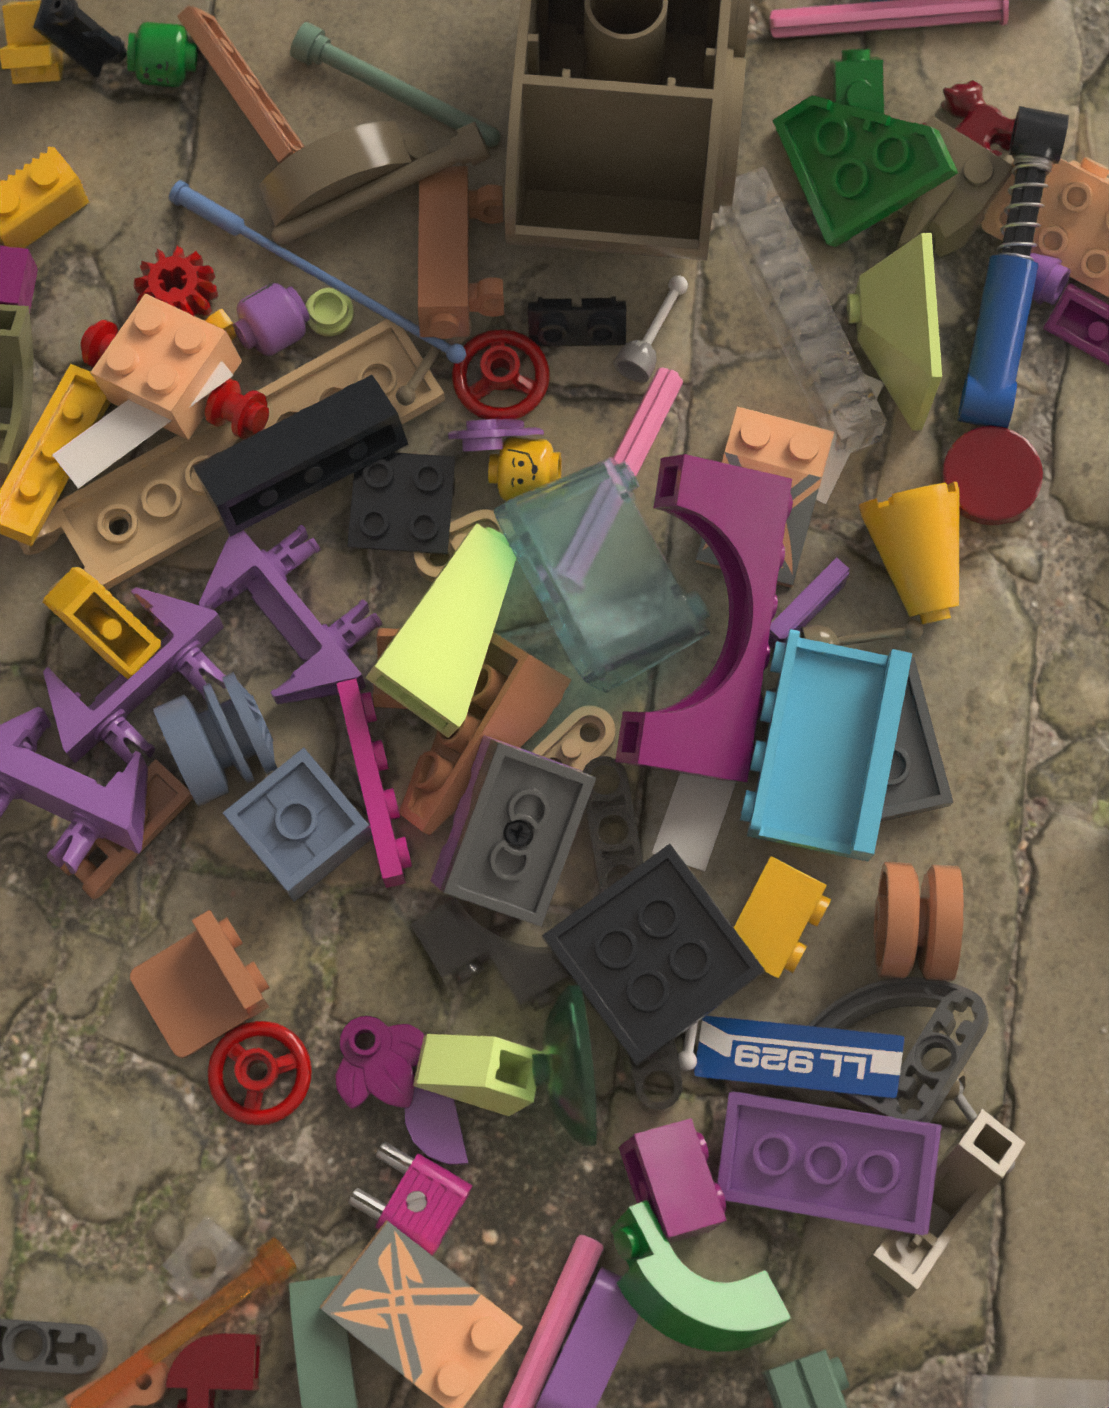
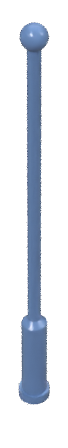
(233, 224)

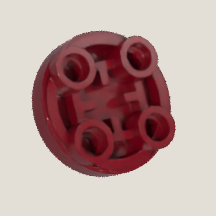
(994, 473)

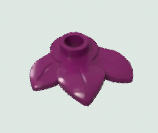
(382, 1069)

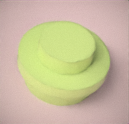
(329, 312)

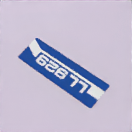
(800, 1056)

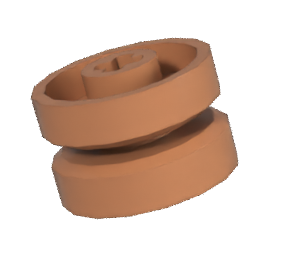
(918, 922)

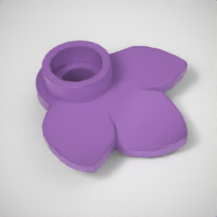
(489, 433)

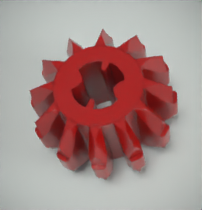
(174, 273)

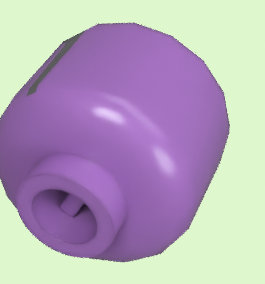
(271, 319)

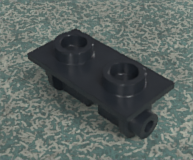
(78, 35)
(594, 324)

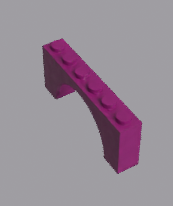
(744, 524)

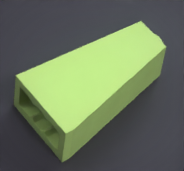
(445, 639)

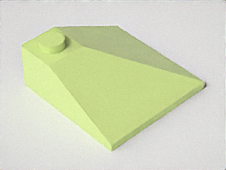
(900, 326)

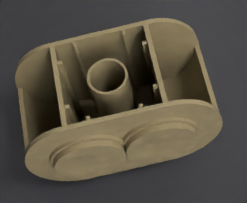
(624, 124)

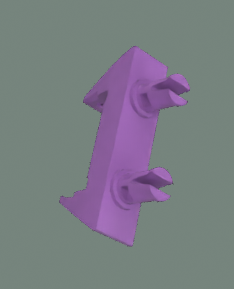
(319, 646)
(105, 719)
(93, 810)

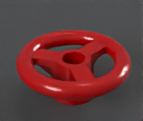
(501, 357)
(245, 1059)

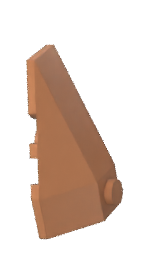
(508, 704)

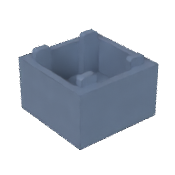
(298, 824)

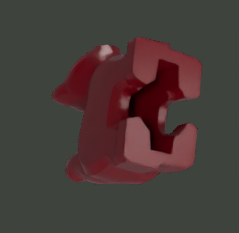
(980, 121)

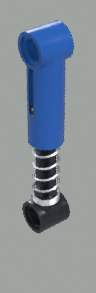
(1011, 274)

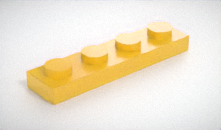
(36, 475)

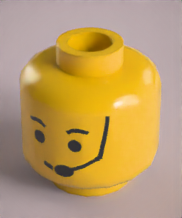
(523, 466)

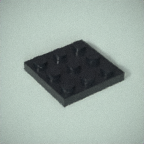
(653, 954)

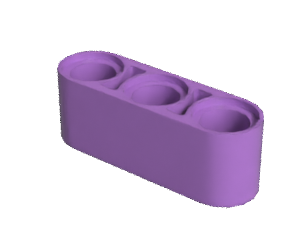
(591, 1347)

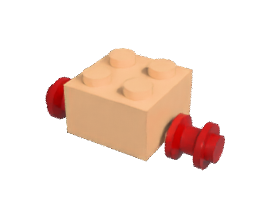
(163, 364)

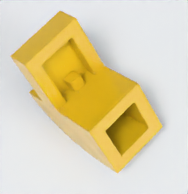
(27, 51)

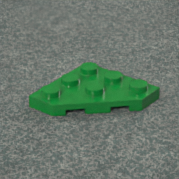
(859, 163)

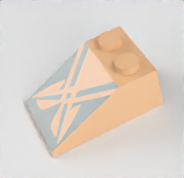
(785, 450)
(421, 1317)

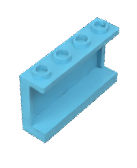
(826, 747)

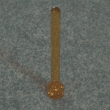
(269, 1266)

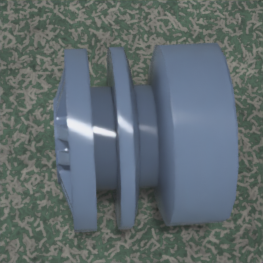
(216, 739)

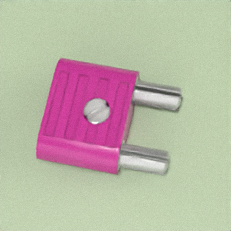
(422, 1202)

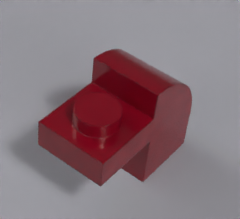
(216, 1363)

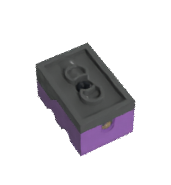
(512, 831)

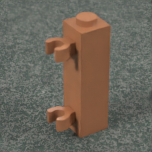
(444, 253)

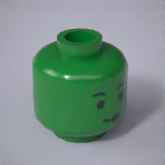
(161, 54)

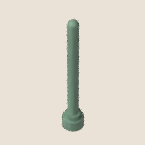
(313, 46)

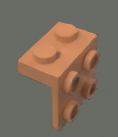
(200, 986)

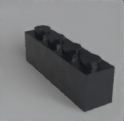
(301, 455)

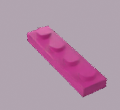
(379, 803)

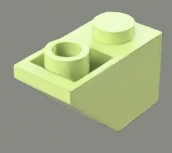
(477, 1071)

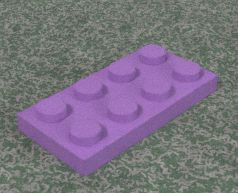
(829, 1162)

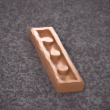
(241, 82)

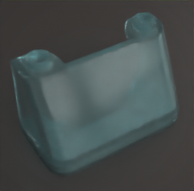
(601, 574)

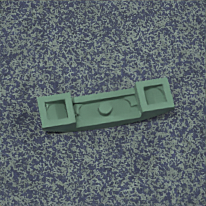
(321, 1348)

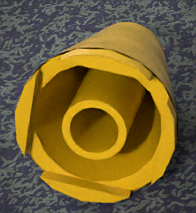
(919, 546)

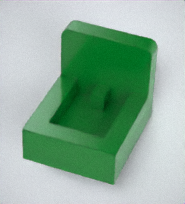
(858, 80)

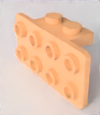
(1071, 222)

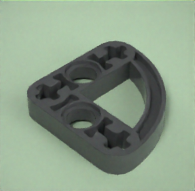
(914, 992)

